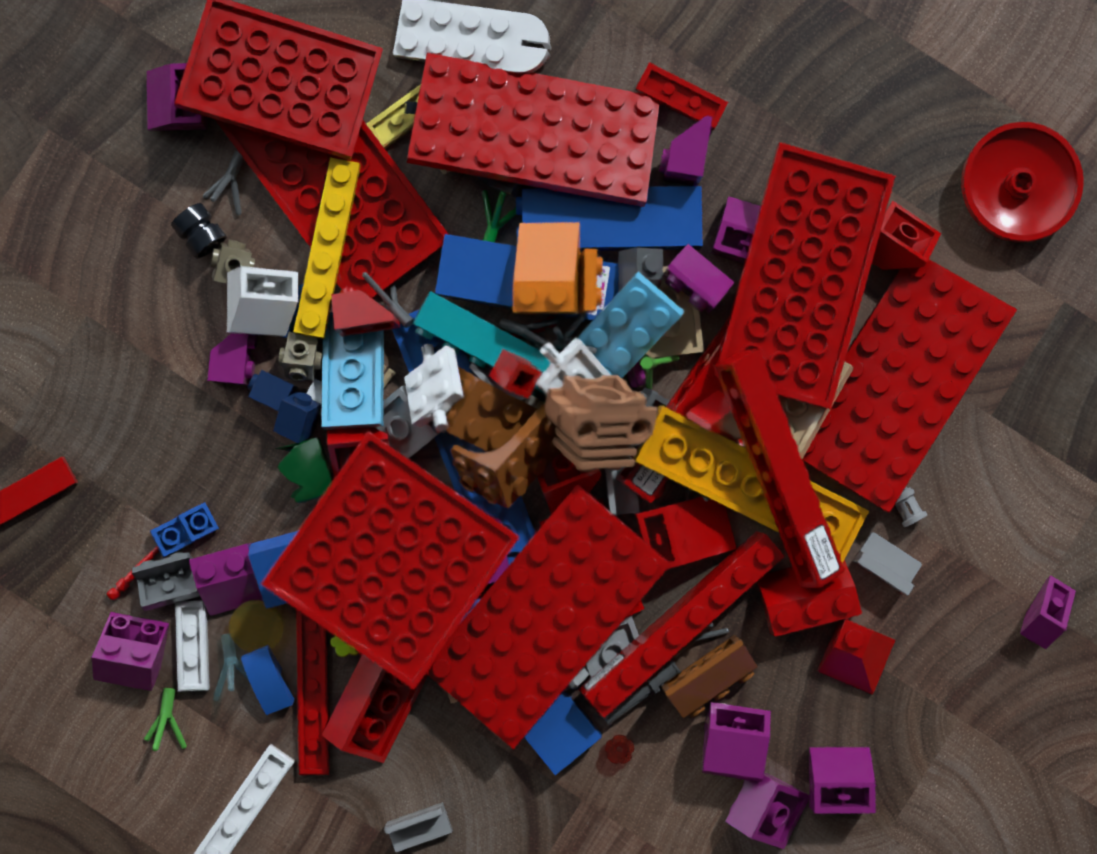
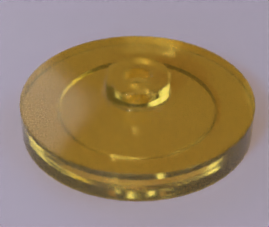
(255, 626)

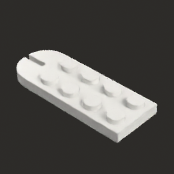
(471, 35)

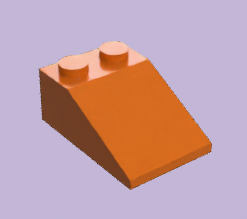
(547, 269)

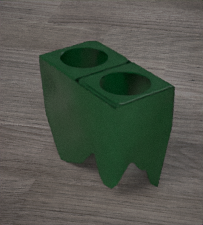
(307, 467)

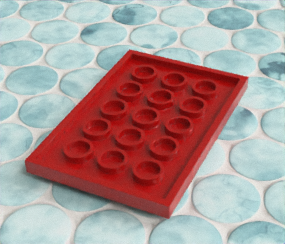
(279, 77)

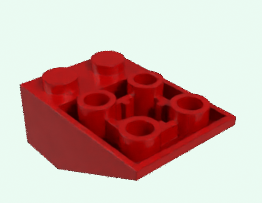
(687, 530)

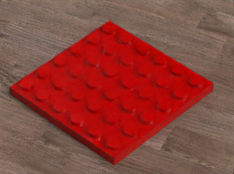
(390, 560)

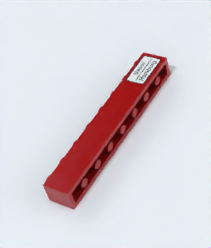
(695, 388)
(779, 468)
(681, 623)

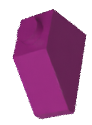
(1048, 613)

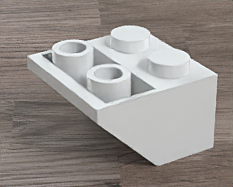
(261, 301)

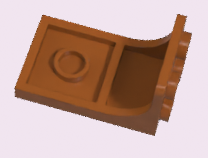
(486, 414)
(509, 470)

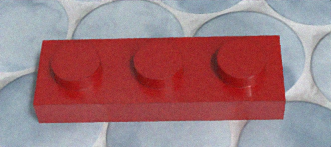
(680, 95)

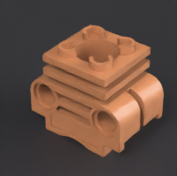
(599, 421)

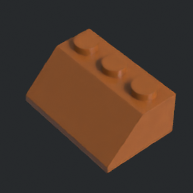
(710, 677)

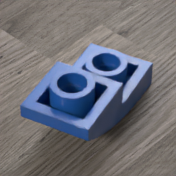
(184, 530)
(266, 680)

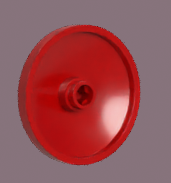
(1022, 182)

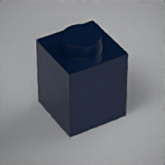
(270, 389)
(297, 417)

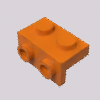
(589, 292)

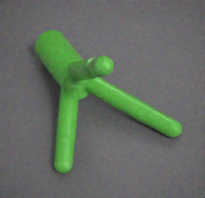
(650, 363)
(160, 722)

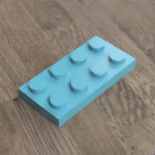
(630, 325)
(352, 379)

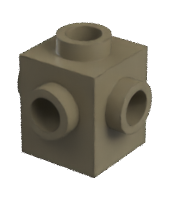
(226, 252)
(300, 357)

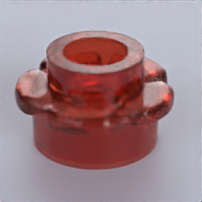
(623, 756)

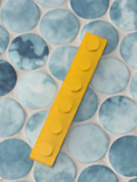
(327, 248)

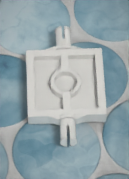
(573, 361)
(433, 387)

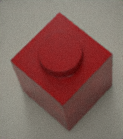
(515, 374)

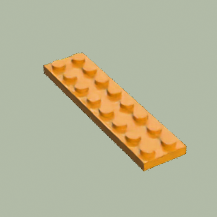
(726, 475)

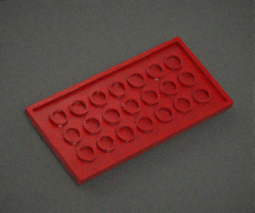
(534, 130)
(388, 222)
(807, 270)
(906, 380)
(546, 616)

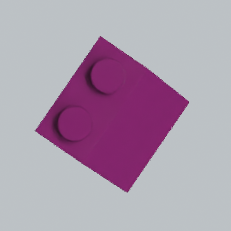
(687, 154)
(225, 579)
(767, 810)

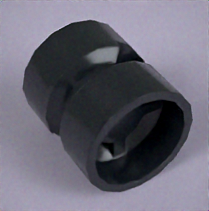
(198, 230)

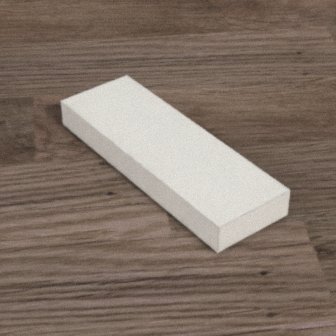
(192, 646)

